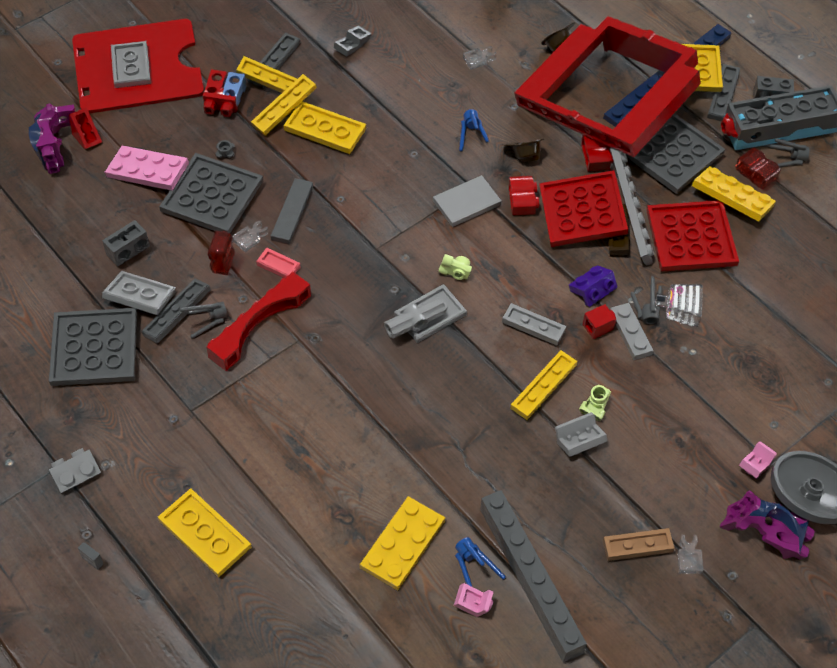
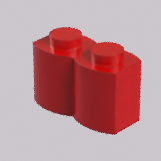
(596, 154)
(522, 195)

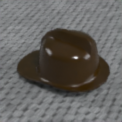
(555, 39)
(526, 150)

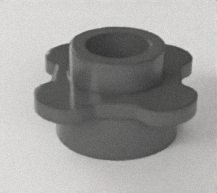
(225, 149)

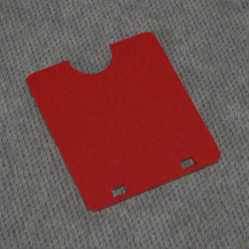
(168, 75)

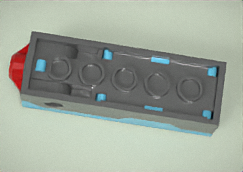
(781, 117)

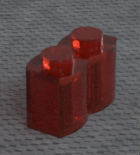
(758, 168)
(221, 252)

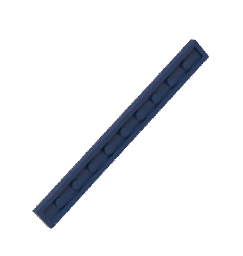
(715, 36)

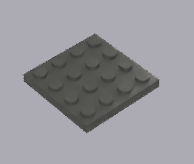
(677, 154)
(211, 193)
(93, 346)

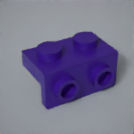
(594, 284)

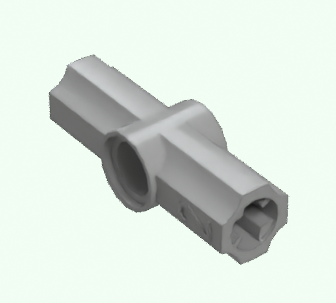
(415, 317)

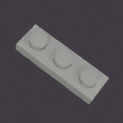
(534, 324)
(632, 332)

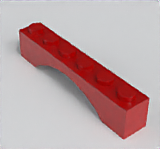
(288, 294)

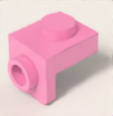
(758, 460)
(473, 600)

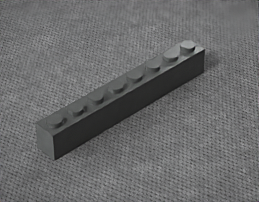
(533, 577)

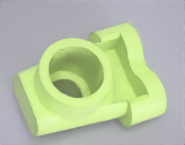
(458, 267)
(596, 405)

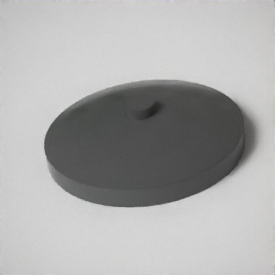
(807, 485)

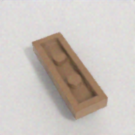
(638, 544)

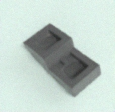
(353, 41)

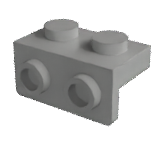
(579, 434)
(75, 470)

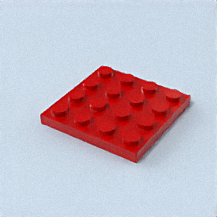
(583, 208)
(692, 235)

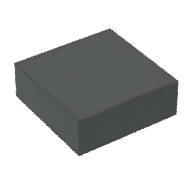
(90, 555)

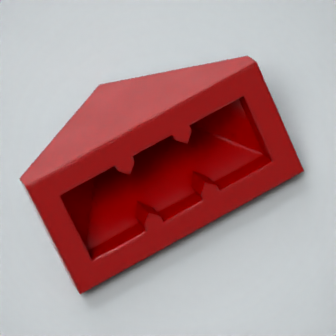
(84, 128)

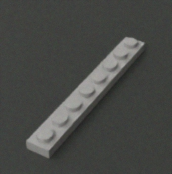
(632, 203)

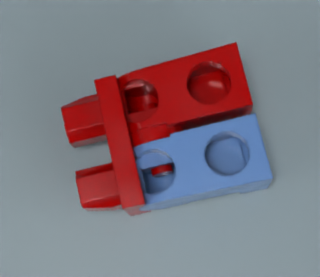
(223, 93)

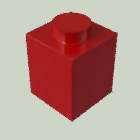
(599, 321)

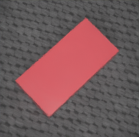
(277, 263)

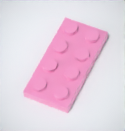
(147, 167)

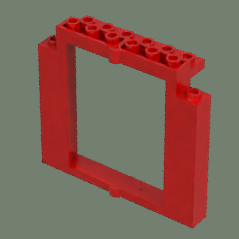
(630, 41)

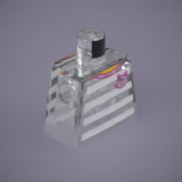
(682, 303)

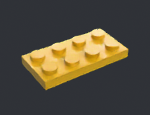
(325, 127)
(734, 193)
(204, 532)
(402, 543)

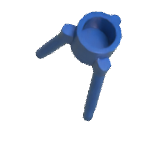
(471, 121)
(470, 551)

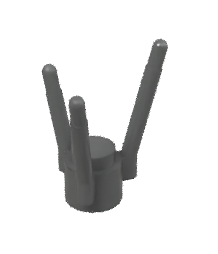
(798, 152)
(216, 311)
(650, 311)

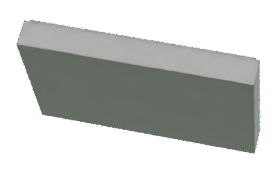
(130, 64)
(467, 201)
(139, 292)
(453, 308)

